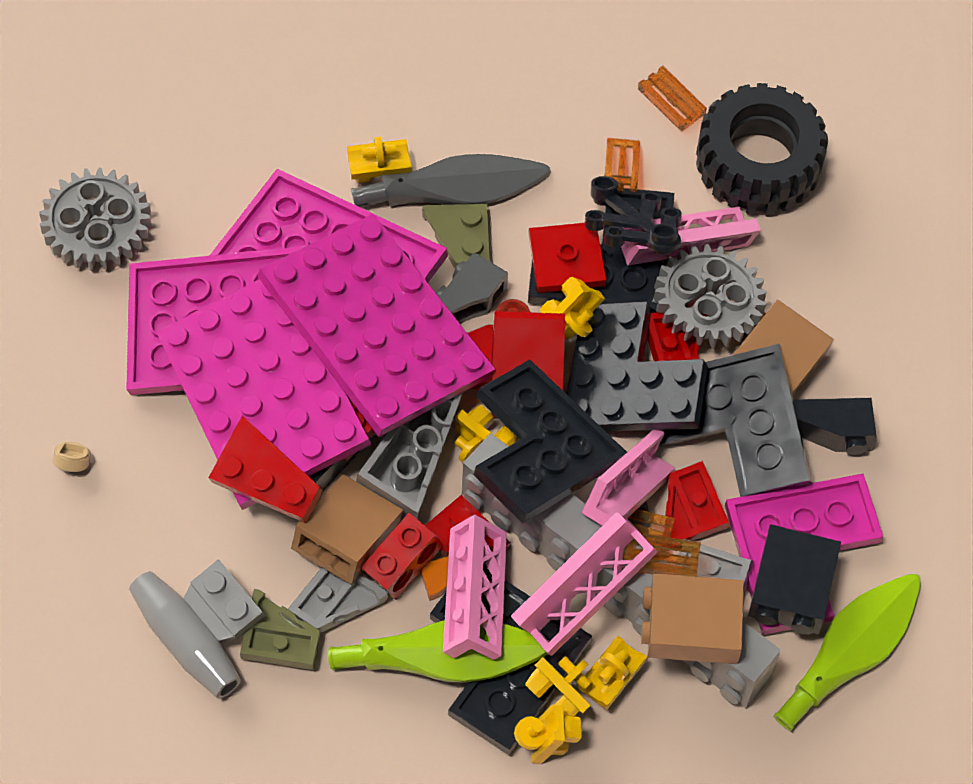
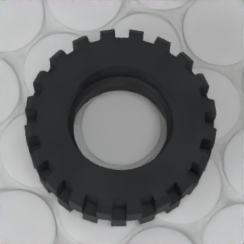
(766, 113)

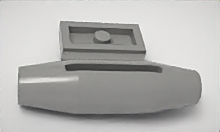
(195, 625)

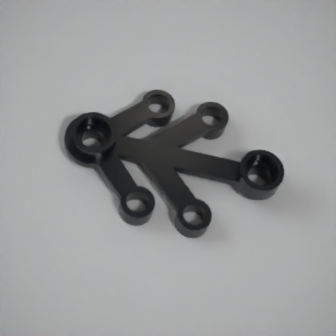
(660, 237)

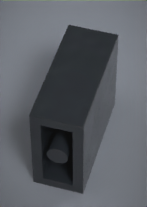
(794, 580)

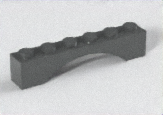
(474, 289)

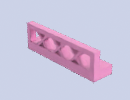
(729, 235)
(629, 481)
(576, 574)
(467, 583)

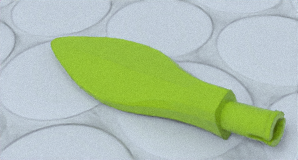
(855, 643)
(423, 654)

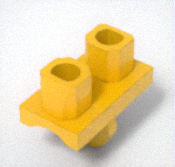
(378, 159)
(577, 306)
(473, 431)
(613, 672)
(547, 675)
(548, 733)

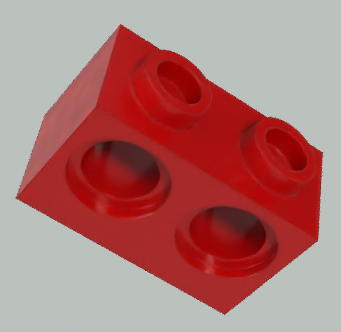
(402, 556)

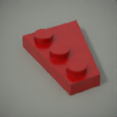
(264, 474)

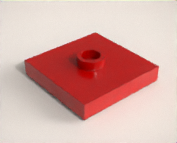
(565, 253)

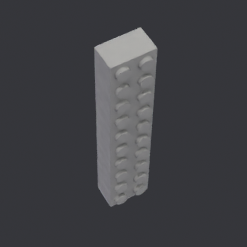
(564, 529)

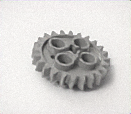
(95, 218)
(710, 295)

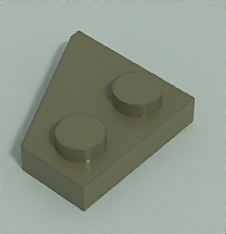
(460, 229)
(280, 637)

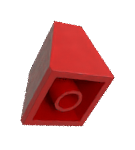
(529, 337)

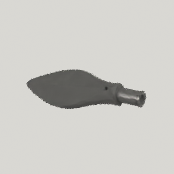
(456, 181)

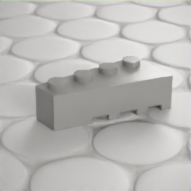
(408, 457)

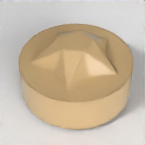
(71, 456)

